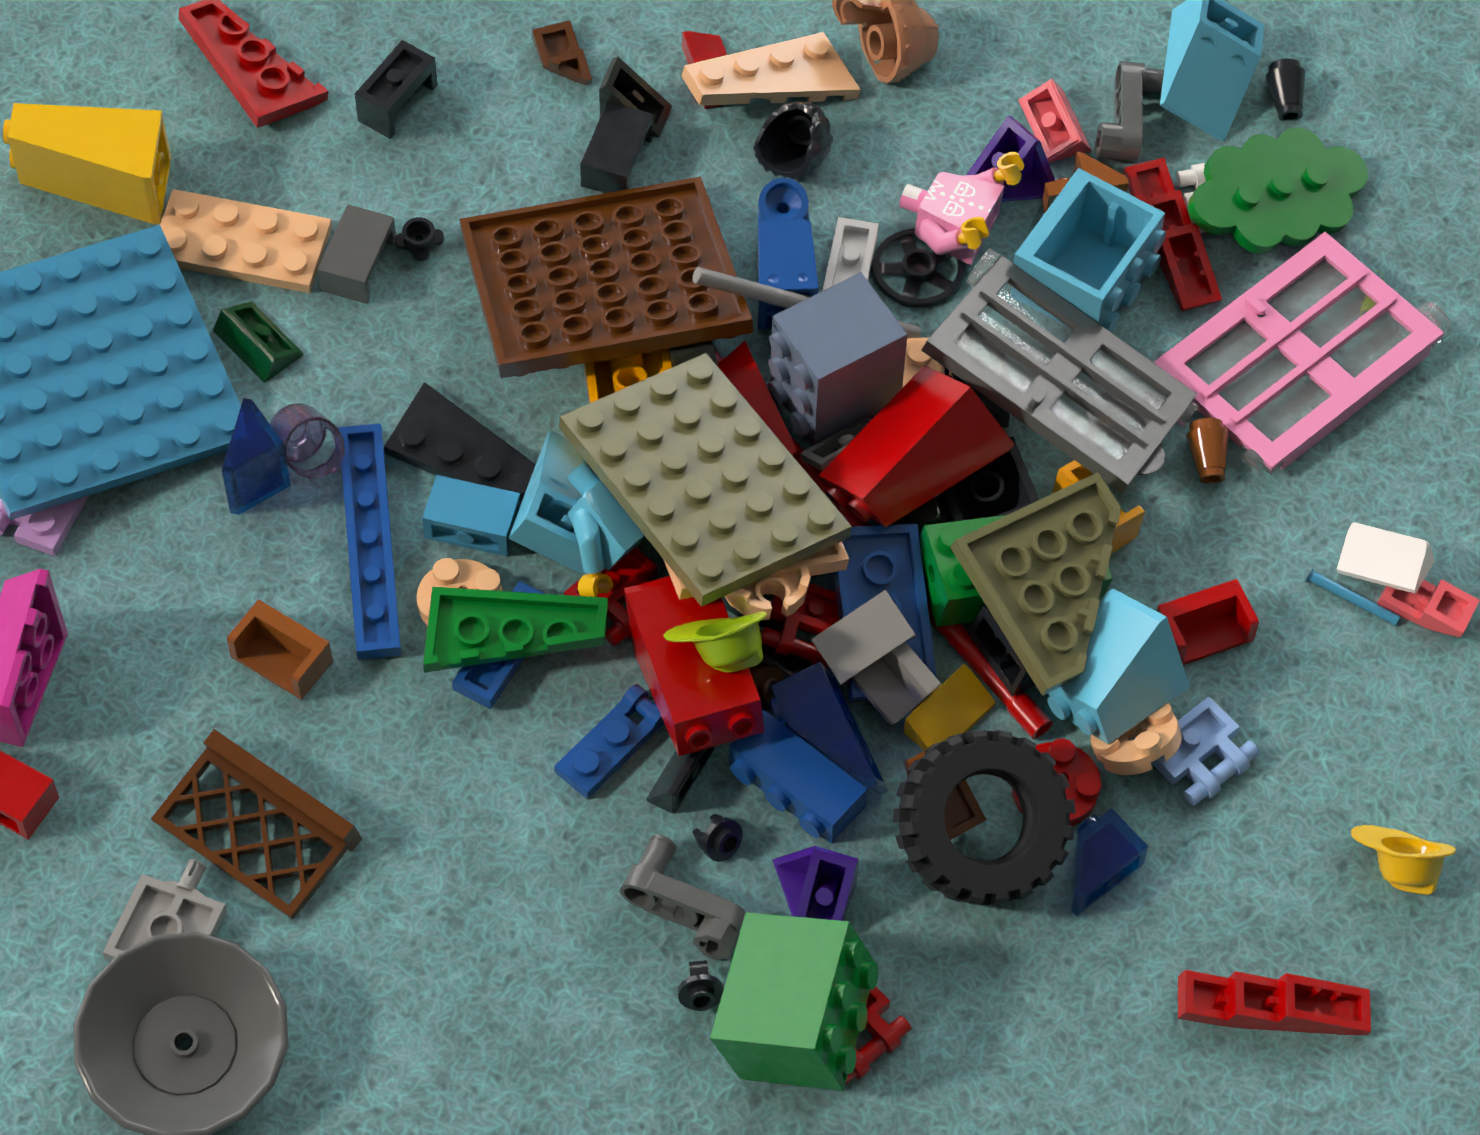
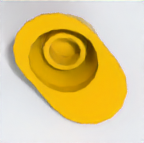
(1405, 859)

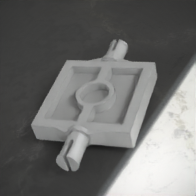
(165, 909)

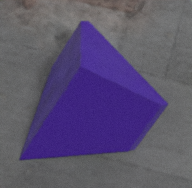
(1036, 172)
(817, 882)

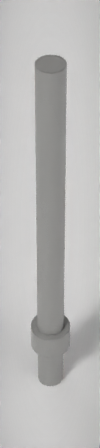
(764, 292)

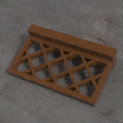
(279, 793)

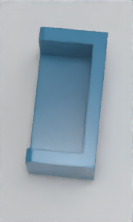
(470, 515)

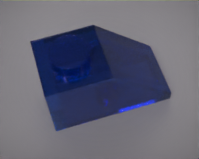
(1103, 858)

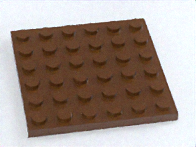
(601, 277)

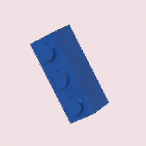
(798, 779)

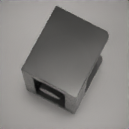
(355, 252)

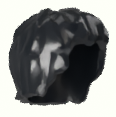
(793, 140)

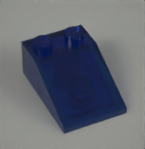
(819, 712)

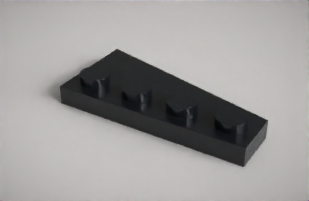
(454, 445)

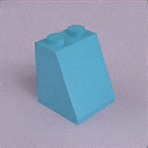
(1127, 670)

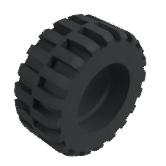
(1043, 810)

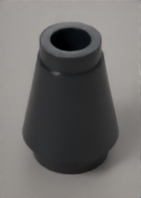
(1286, 87)

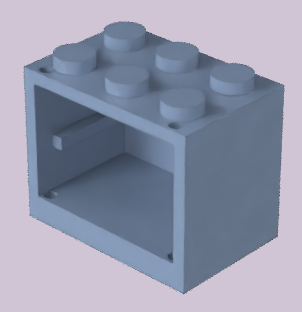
(836, 358)

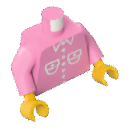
(959, 209)

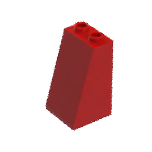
(914, 449)
(694, 700)

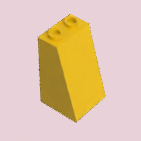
(93, 155)

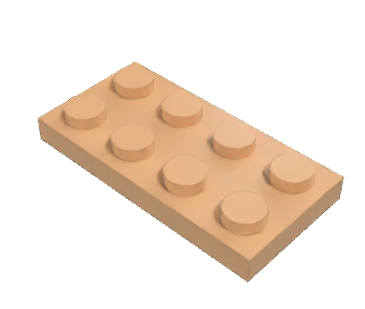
(245, 240)

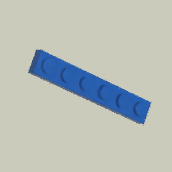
(369, 543)

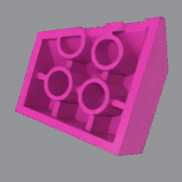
(29, 649)

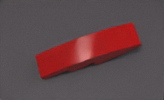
(1183, 250)
(1279, 1004)

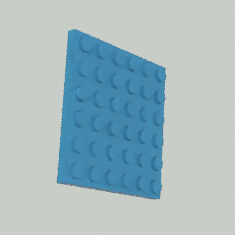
(104, 373)

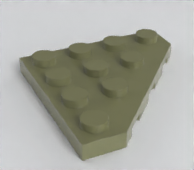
(1045, 576)

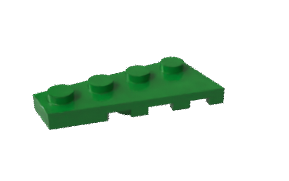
(497, 626)

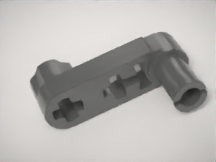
(1124, 137)
(713, 917)

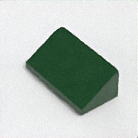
(256, 340)

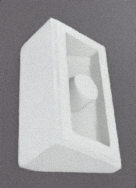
(1385, 558)

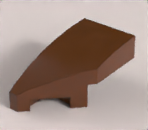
(561, 53)

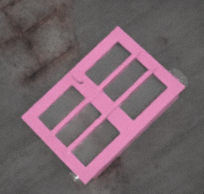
(1302, 353)

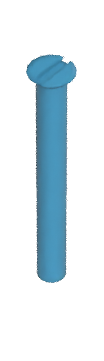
(1352, 597)

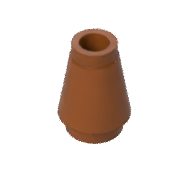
(1209, 448)

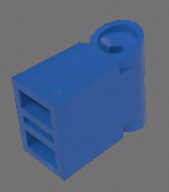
(784, 244)

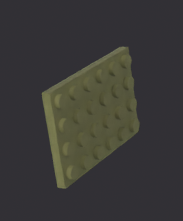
(704, 478)

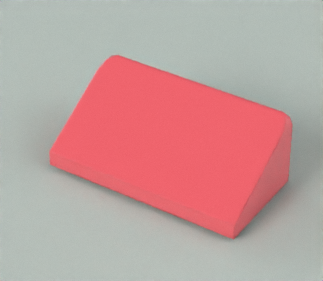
(1054, 122)

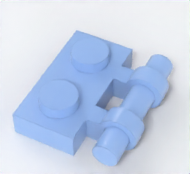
(1204, 732)

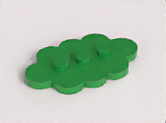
(1277, 190)

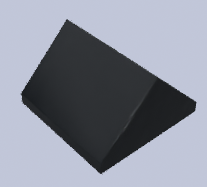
(993, 489)

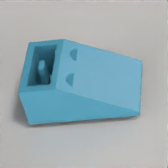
(1209, 63)
(543, 514)

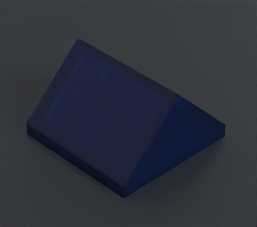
(254, 461)

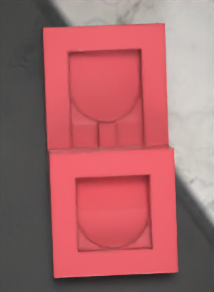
(1433, 607)

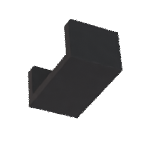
(393, 85)
(615, 148)

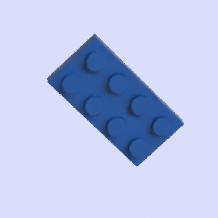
(892, 562)

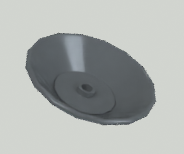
(172, 992)

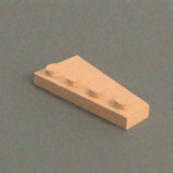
(773, 72)

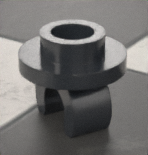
(720, 839)
(700, 990)

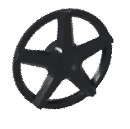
(917, 267)

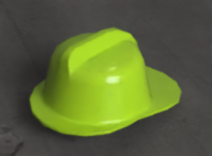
(724, 642)

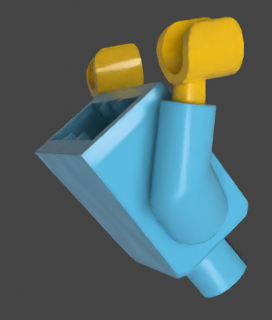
(601, 529)

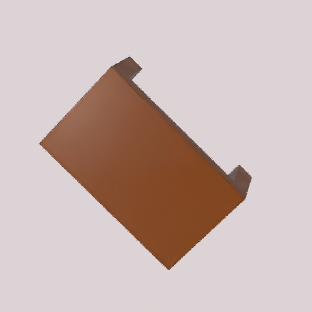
(279, 649)

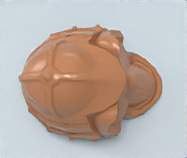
(891, 32)

